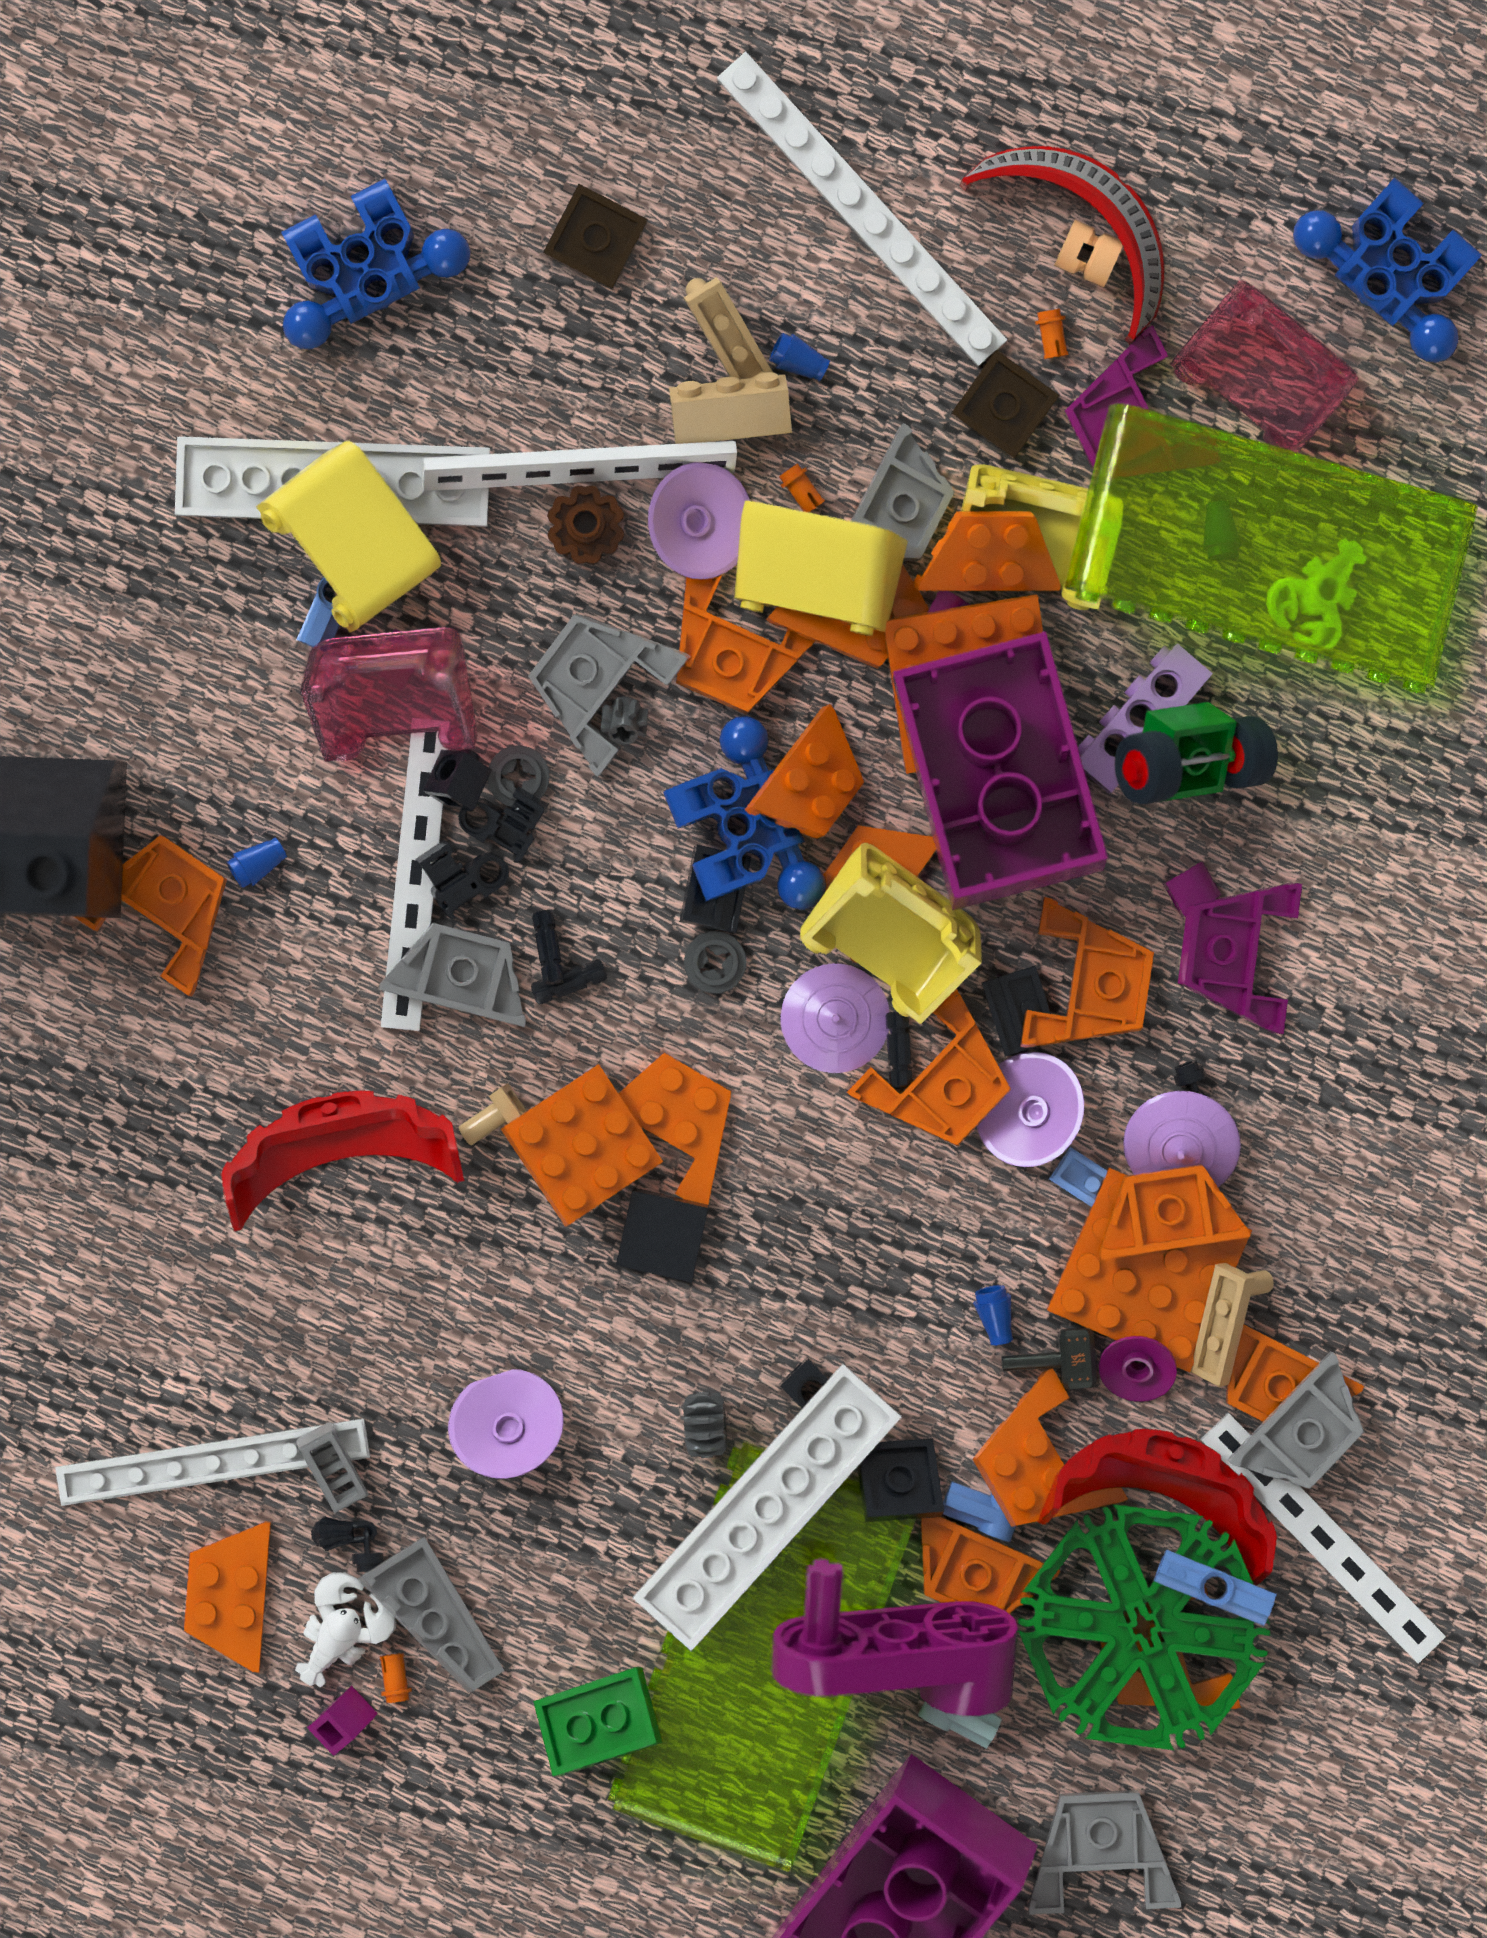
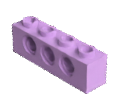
(1188, 677)

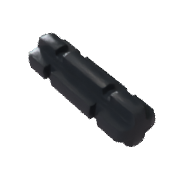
(548, 947)
(574, 981)
(898, 1050)

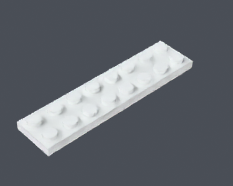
(237, 474)
(767, 1507)

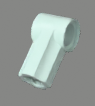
(975, 1728)

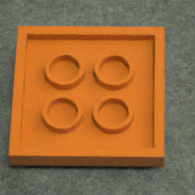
(581, 1145)

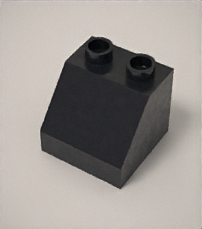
(61, 836)

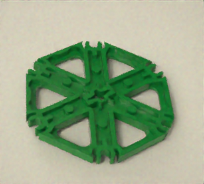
(1120, 1655)

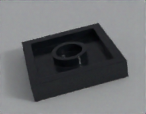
(662, 1235)
(900, 1481)

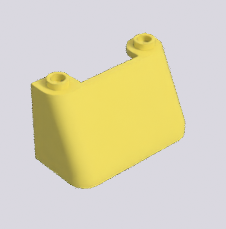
(1053, 503)
(352, 533)
(817, 566)
(895, 931)

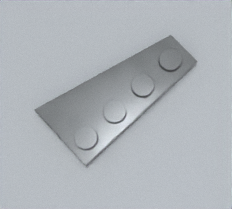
(429, 1607)

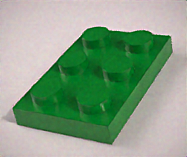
(597, 1721)

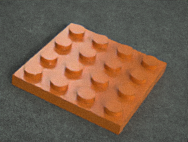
(951, 632)
(1139, 1294)

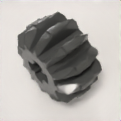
(705, 1424)

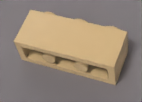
(730, 408)

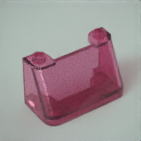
(1266, 367)
(388, 688)

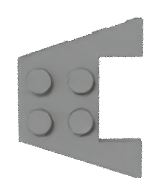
(586, 668)
(1101, 1834)

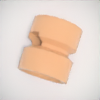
(1101, 259)

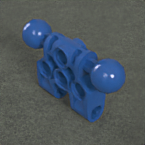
(442, 254)
(1431, 335)
(800, 882)

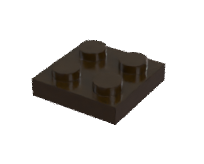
(595, 236)
(1004, 404)

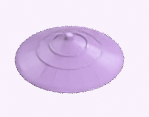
(697, 520)
(835, 1018)
(1038, 1113)
(1182, 1132)
(505, 1424)

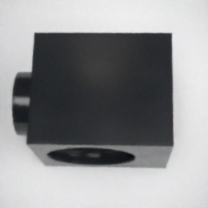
(457, 779)
(798, 1377)

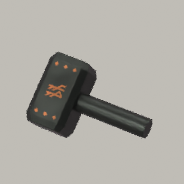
(1075, 1358)

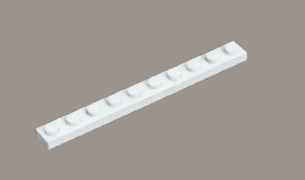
(861, 209)

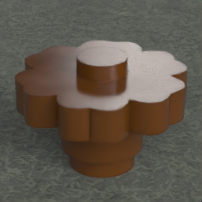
(585, 525)

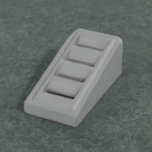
(317, 1438)

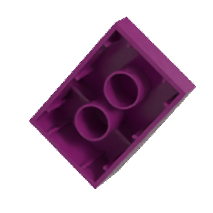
(999, 771)
(916, 1867)

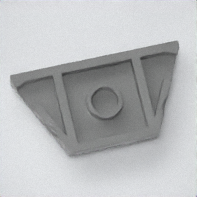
(906, 494)
(460, 974)
(1305, 1430)

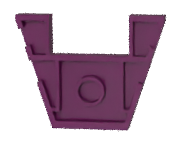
(1113, 386)
(1223, 949)

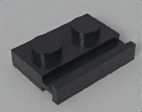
(715, 914)
(1009, 1000)

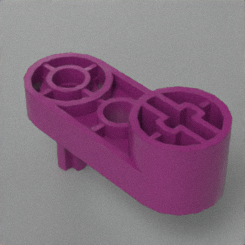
(949, 1650)

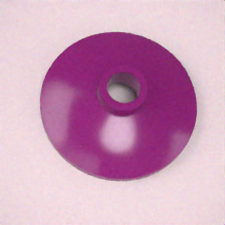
(1137, 1380)

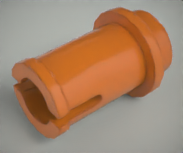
(1052, 333)
(801, 488)
(394, 1678)

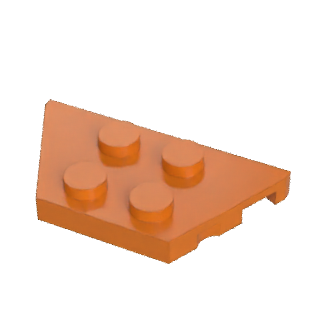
(990, 555)
(812, 779)
(906, 849)
(1169, 1212)
(1267, 1374)
(973, 1567)
(229, 1594)

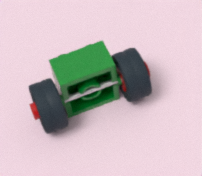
(1194, 754)

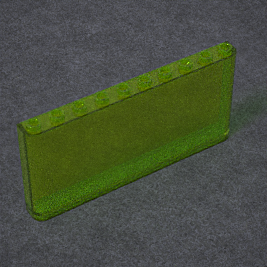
(1270, 547)
(736, 1745)

